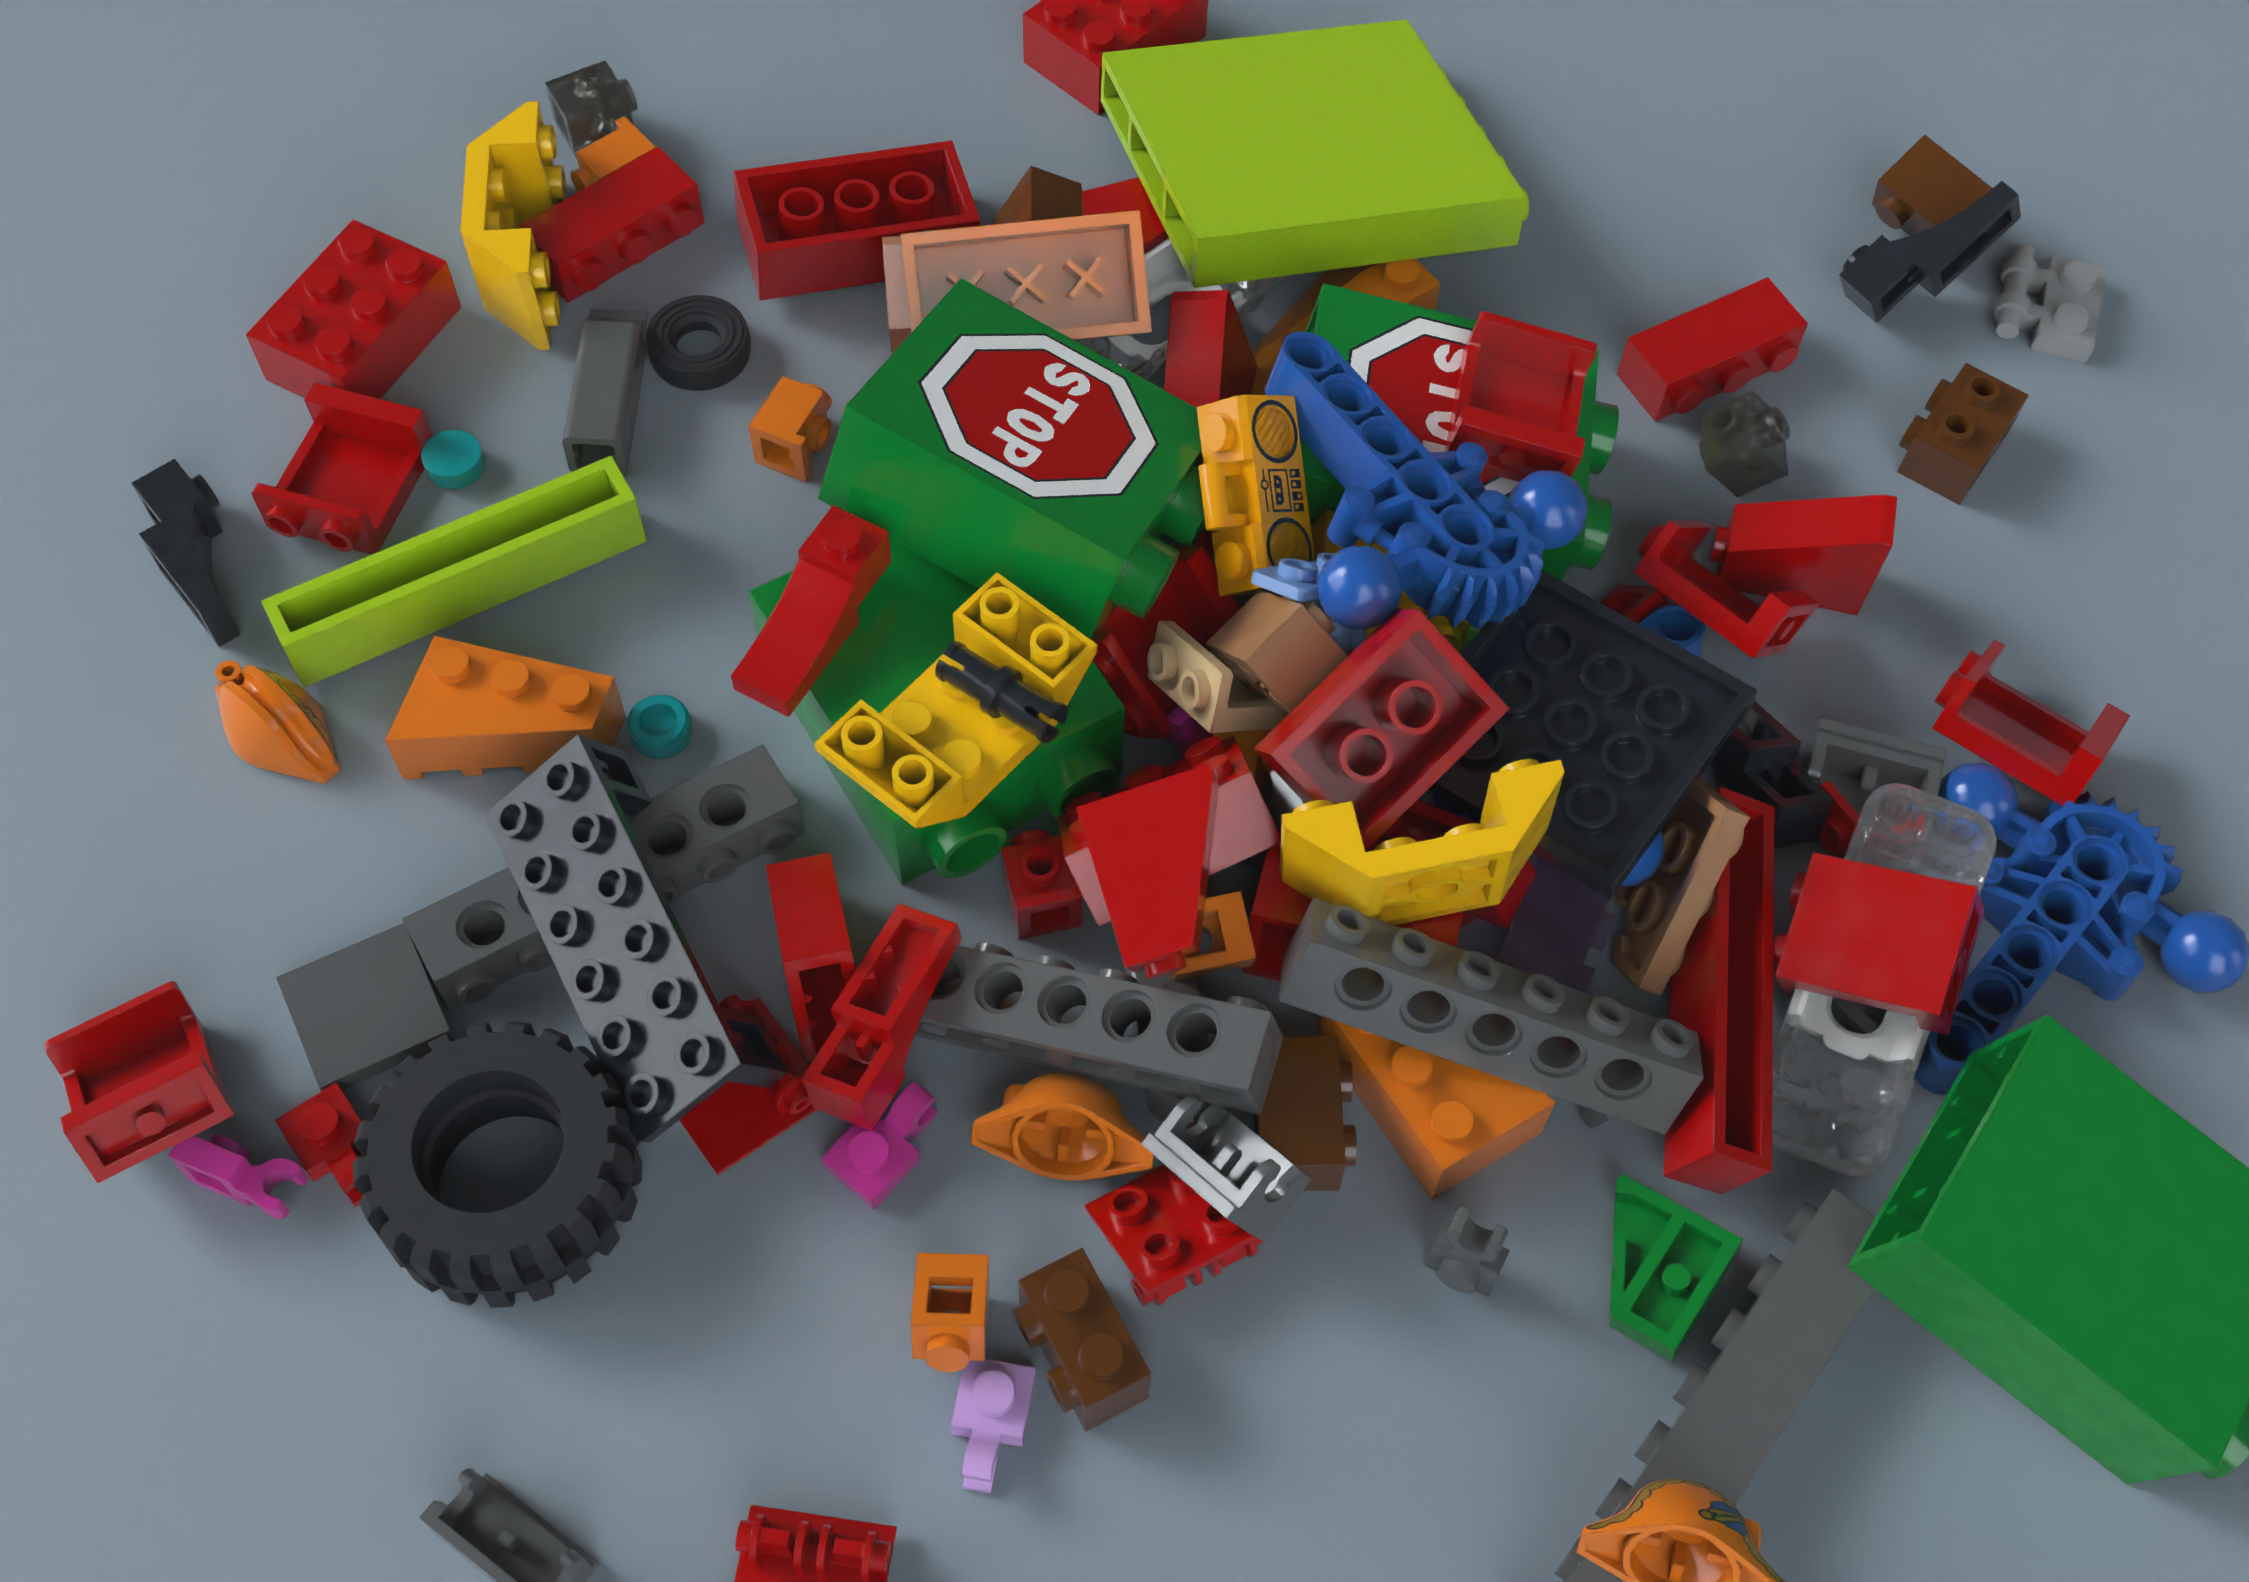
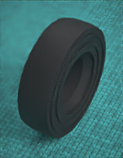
(691, 315)

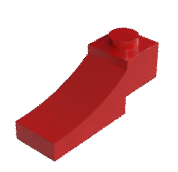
(815, 610)
(879, 1017)

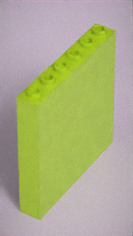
(1308, 152)

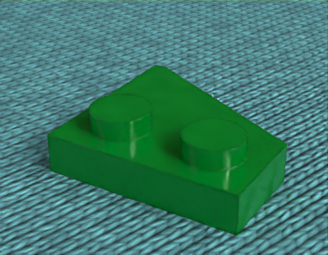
(1663, 1267)

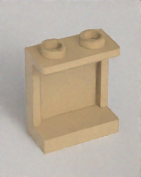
(1205, 685)

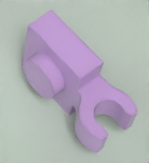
(990, 1410)

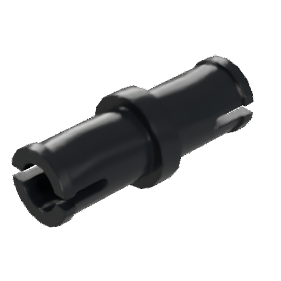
(1001, 692)

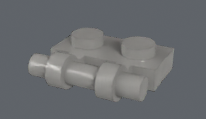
(2067, 306)

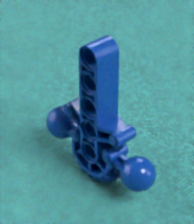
(1445, 535)
(2097, 915)

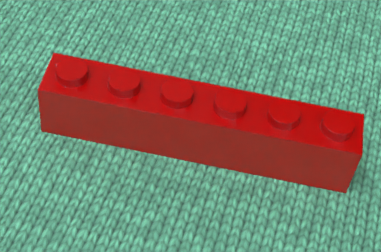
(1728, 999)

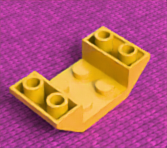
(506, 184)
(932, 746)
(1426, 878)

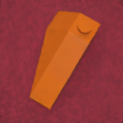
(1398, 280)

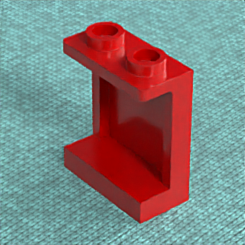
(1521, 397)
(348, 471)
(1752, 628)
(1124, 639)
(2022, 733)
(1880, 938)
(138, 1081)

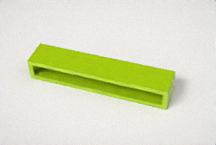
(455, 571)

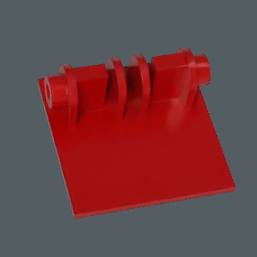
(745, 1116)
(1167, 1234)
(811, 1548)

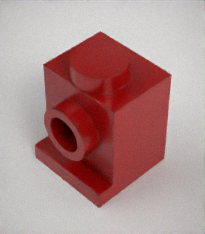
(1040, 885)

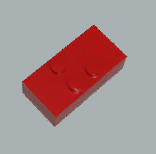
(825, 218)

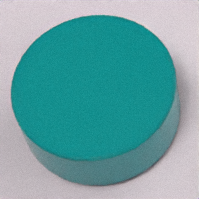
(453, 459)
(659, 726)

